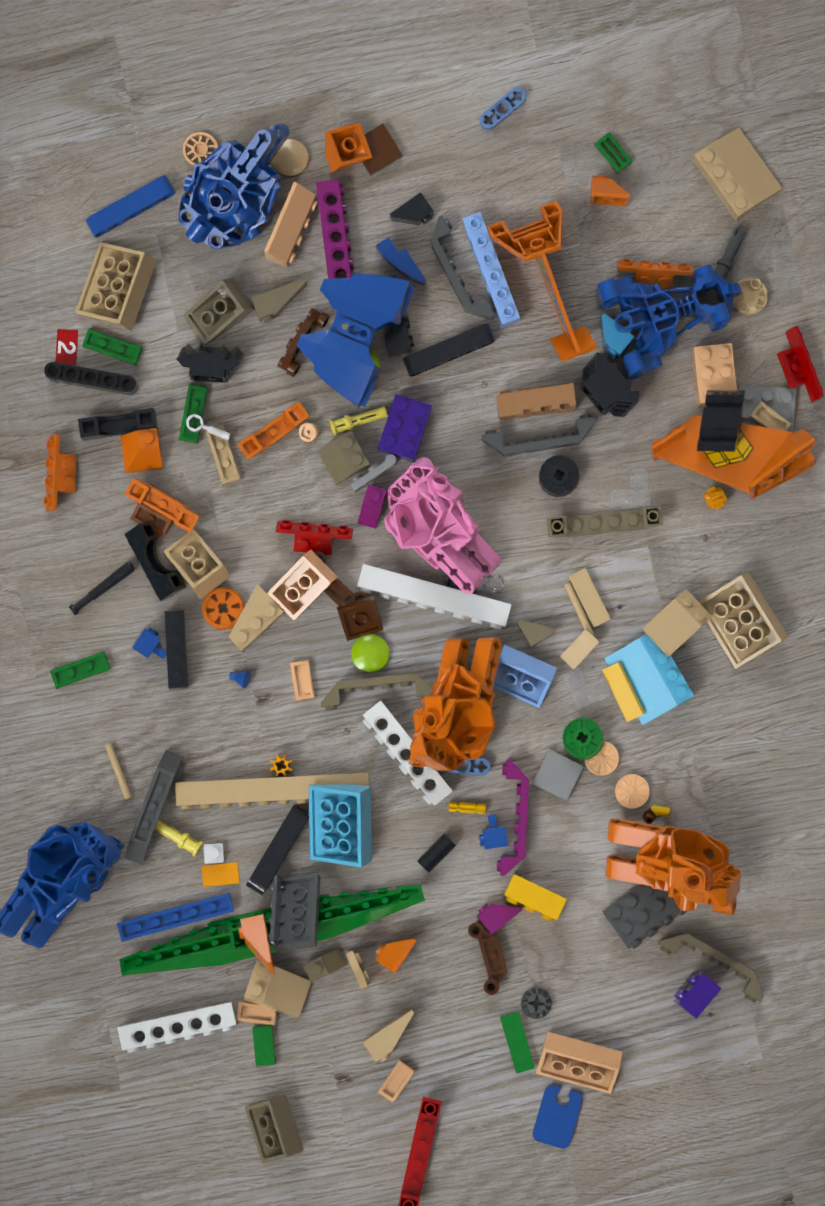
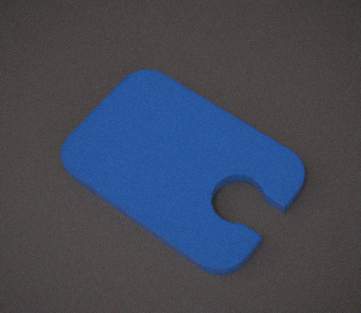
(554, 1121)

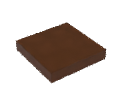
(382, 149)
(360, 618)

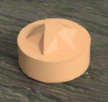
(308, 432)

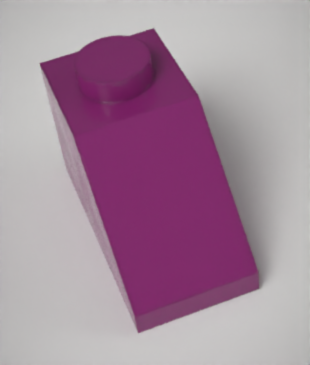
(372, 506)
(496, 915)

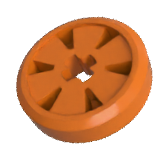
(211, 608)

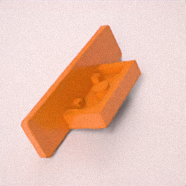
(654, 273)
(60, 473)

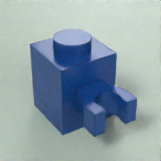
(147, 643)
(493, 837)

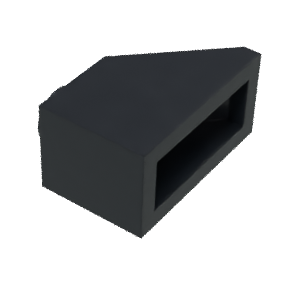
(413, 211)

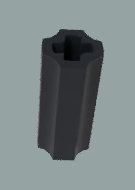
(436, 853)

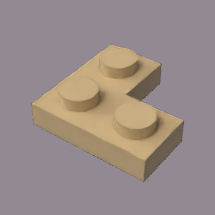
(355, 961)

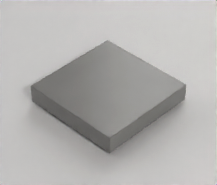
(557, 775)

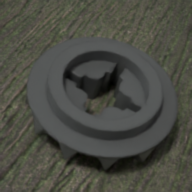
(529, 996)

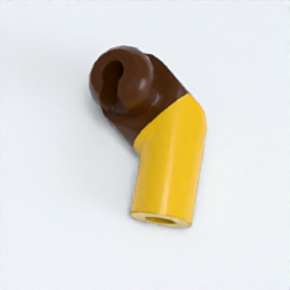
(655, 811)

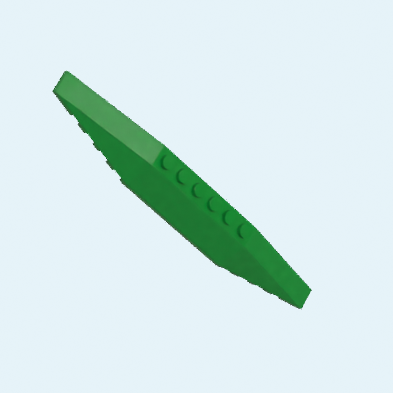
(222, 943)

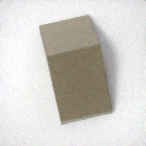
(534, 632)

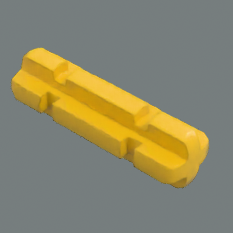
(467, 807)

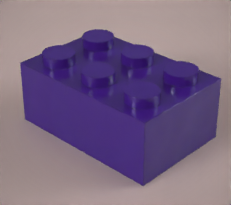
(404, 428)
(696, 994)

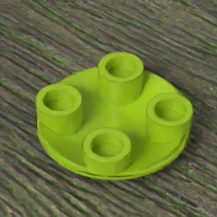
(370, 653)

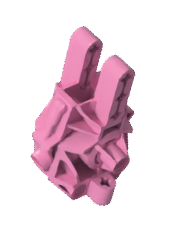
(442, 537)

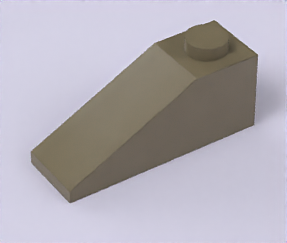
(276, 300)

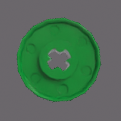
(589, 729)

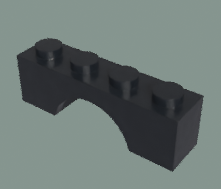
(397, 339)
(103, 427)
(143, 543)
(176, 650)

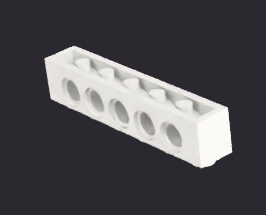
(379, 712)
(127, 1032)

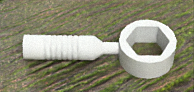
(212, 430)

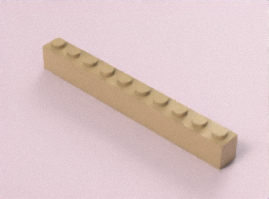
(257, 790)

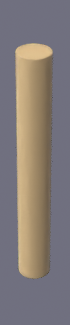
(578, 608)
(118, 771)

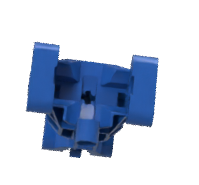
(658, 313)

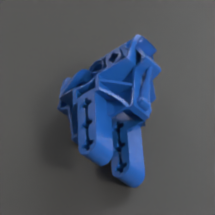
(248, 178)
(59, 872)

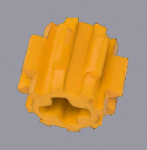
(715, 498)
(279, 760)

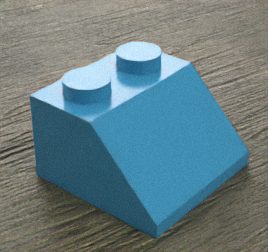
(613, 341)

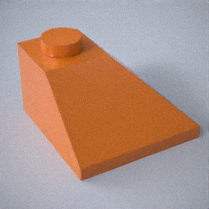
(346, 147)
(607, 192)
(142, 450)
(394, 953)

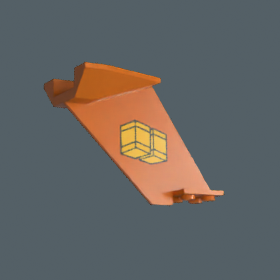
(759, 462)

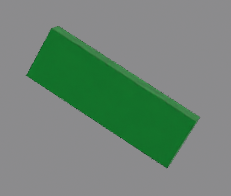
(112, 347)
(194, 405)
(80, 670)
(517, 1042)

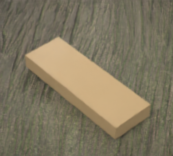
(223, 458)
(589, 597)

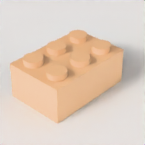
(713, 369)
(302, 584)

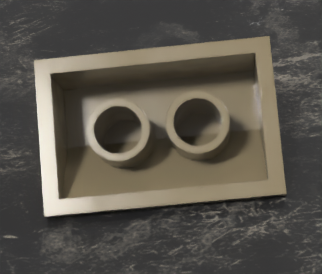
(274, 1129)

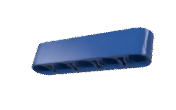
(130, 206)

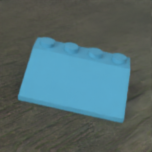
(652, 676)
(340, 824)

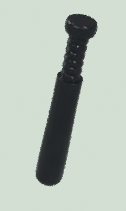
(117, 576)

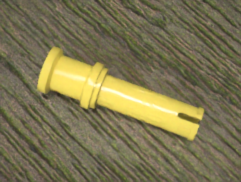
(348, 424)
(182, 840)

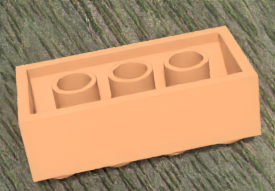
(290, 225)
(579, 1062)

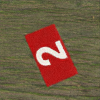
(66, 346)

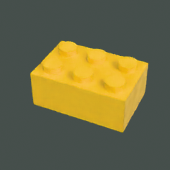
(534, 898)

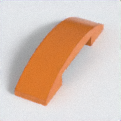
(274, 431)
(162, 503)

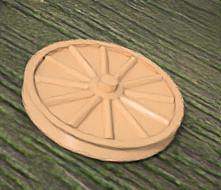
(605, 761)
(632, 791)

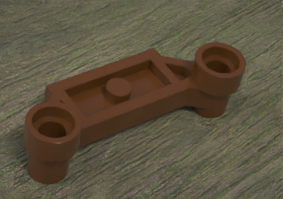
(313, 318)
(338, 591)
(492, 957)

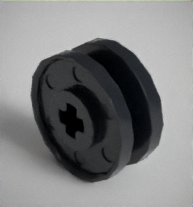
(557, 487)

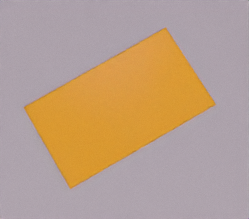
(220, 874)

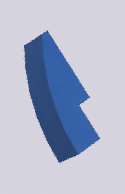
(400, 261)

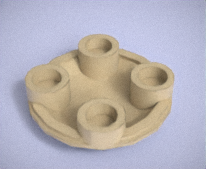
(291, 158)
(753, 296)

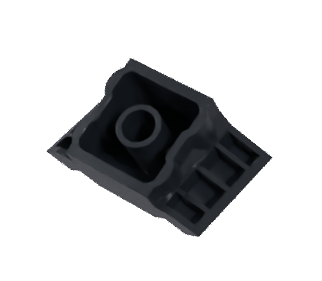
(209, 363)
(607, 387)
(721, 420)

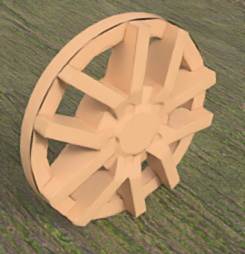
(200, 148)

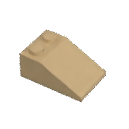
(197, 563)
(677, 622)
(277, 990)
(385, 1039)

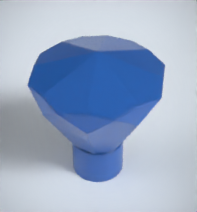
(241, 678)

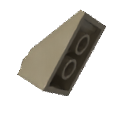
(218, 311)

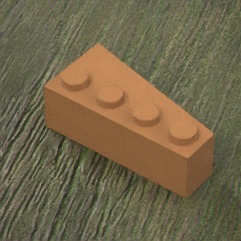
(536, 401)

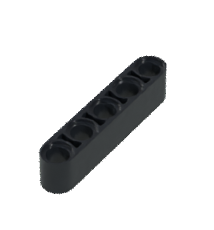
(448, 350)
(83, 373)
(278, 849)

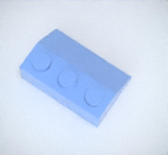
(523, 676)

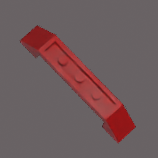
(420, 1152)

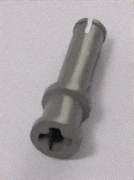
(725, 264)

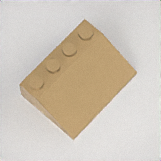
(736, 173)
(116, 286)
(743, 620)

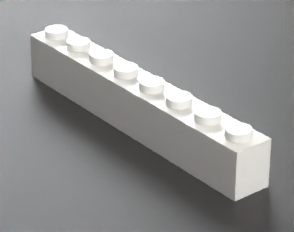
(433, 595)

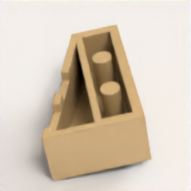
(255, 619)

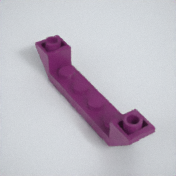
(514, 773)

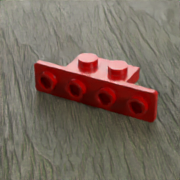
(798, 365)
(313, 537)

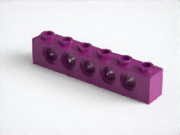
(325, 190)

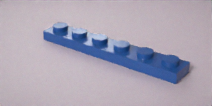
(175, 917)

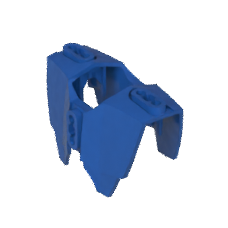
(343, 355)

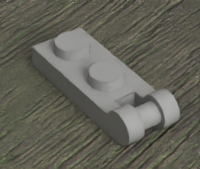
(373, 473)

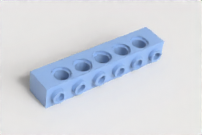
(491, 270)

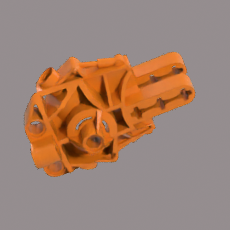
(459, 711)
(676, 861)

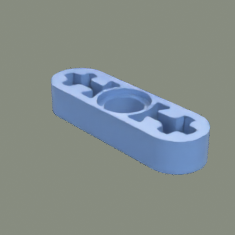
(510, 95)
(476, 770)

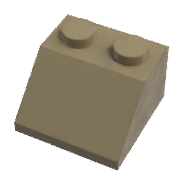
(344, 458)

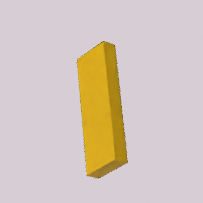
(623, 691)

